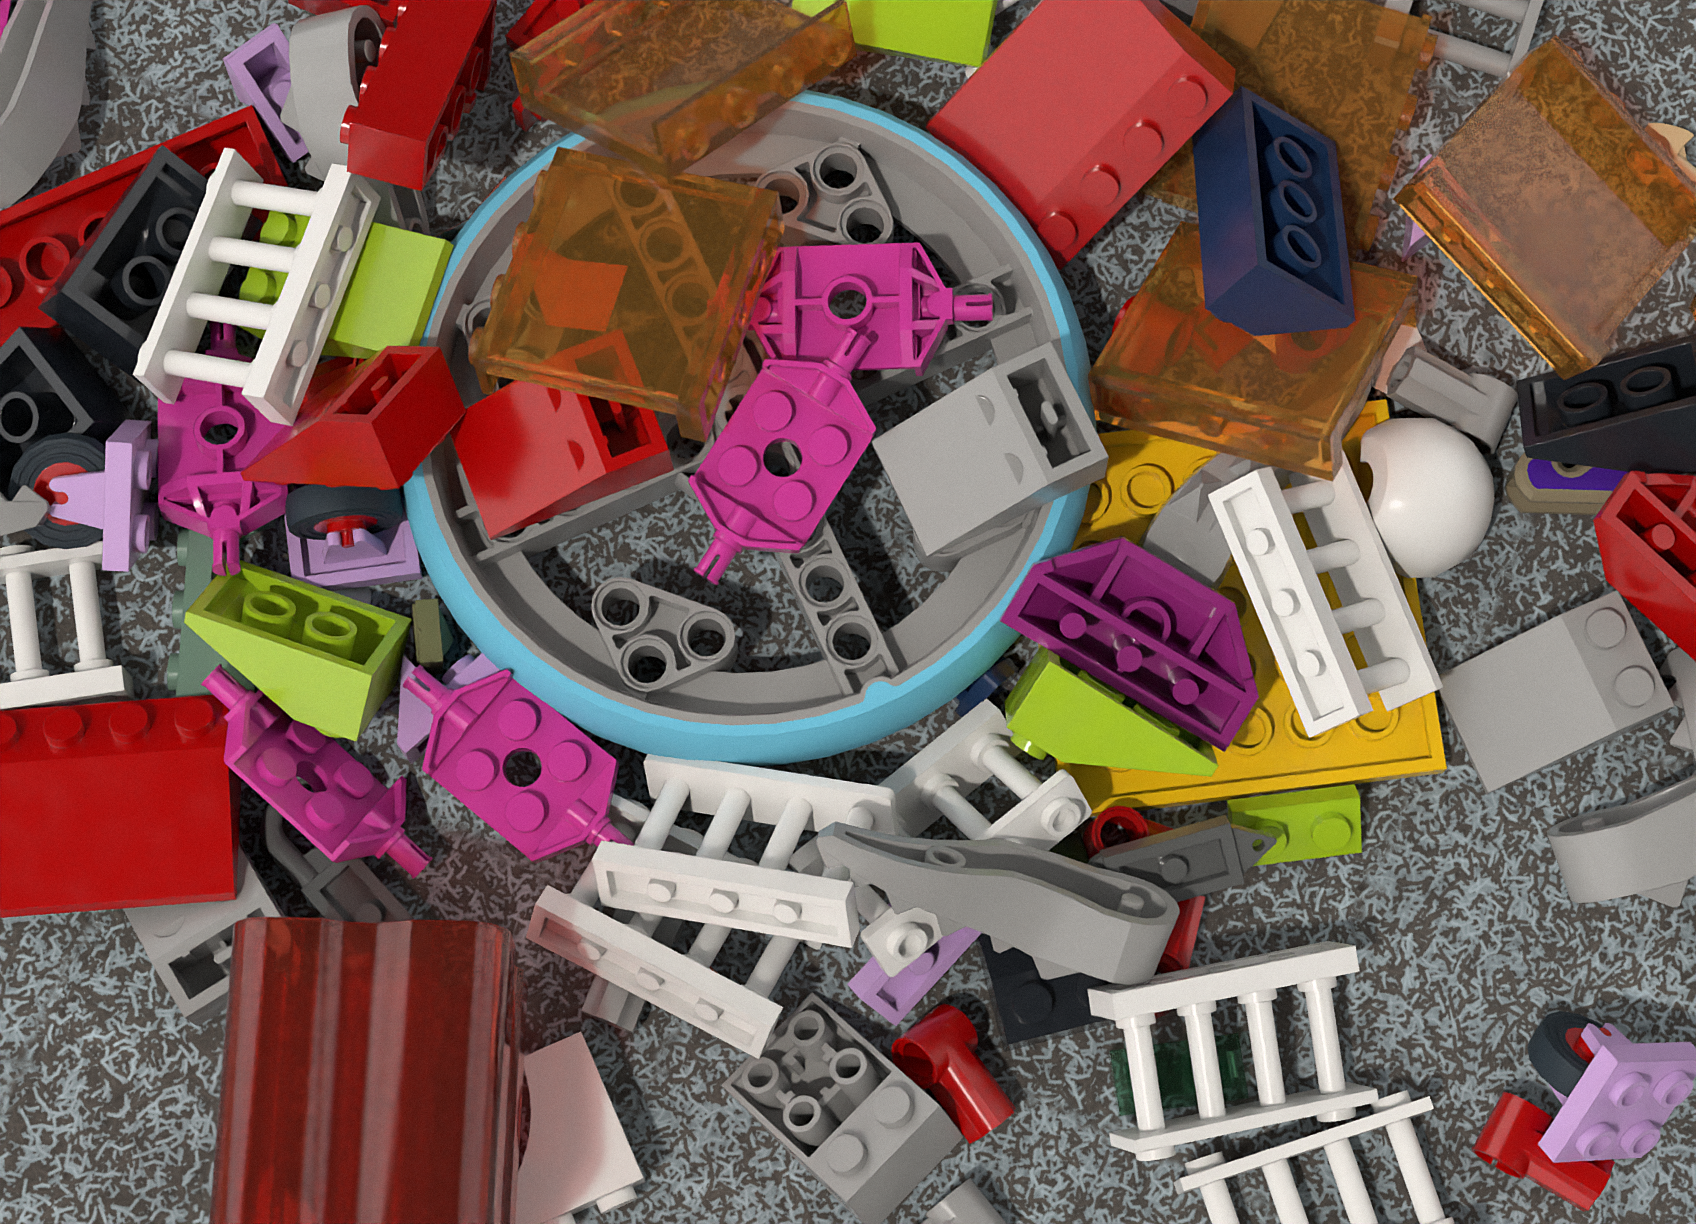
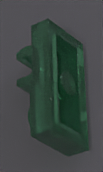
(1176, 1074)

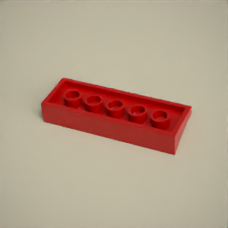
(50, 228)

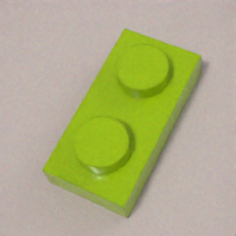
(1303, 822)

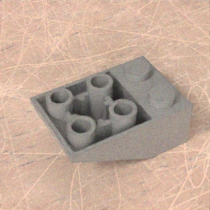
(992, 450)
(194, 941)
(844, 1111)

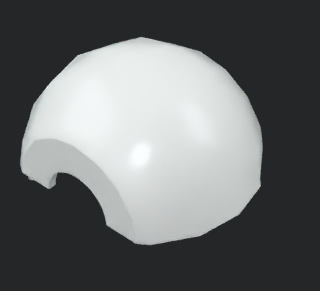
(1427, 494)

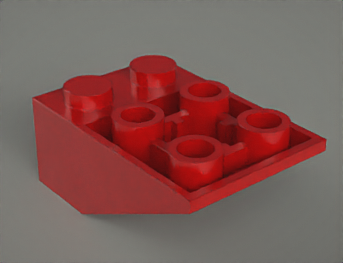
(367, 424)
(551, 451)

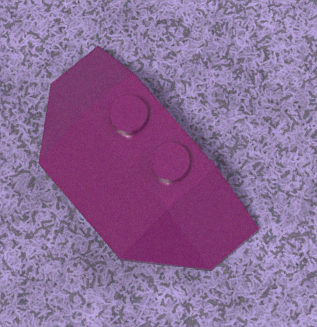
(1142, 633)

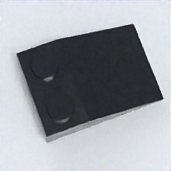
(127, 262)
(50, 391)
(1619, 415)
(1032, 1007)

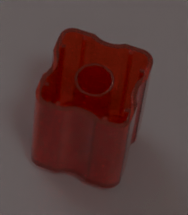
(370, 1074)

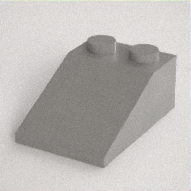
(1554, 692)

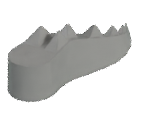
(326, 76)
(41, 89)
(1186, 526)
(1631, 848)
(1018, 895)

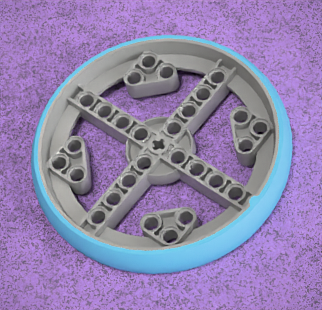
(696, 703)

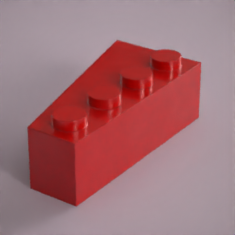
(419, 89)

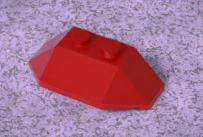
(1651, 550)

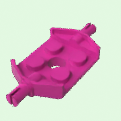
(902, 315)
(792, 404)
(202, 480)
(479, 732)
(349, 809)

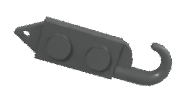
(1189, 858)
(337, 890)

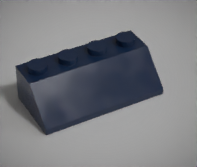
(1270, 221)

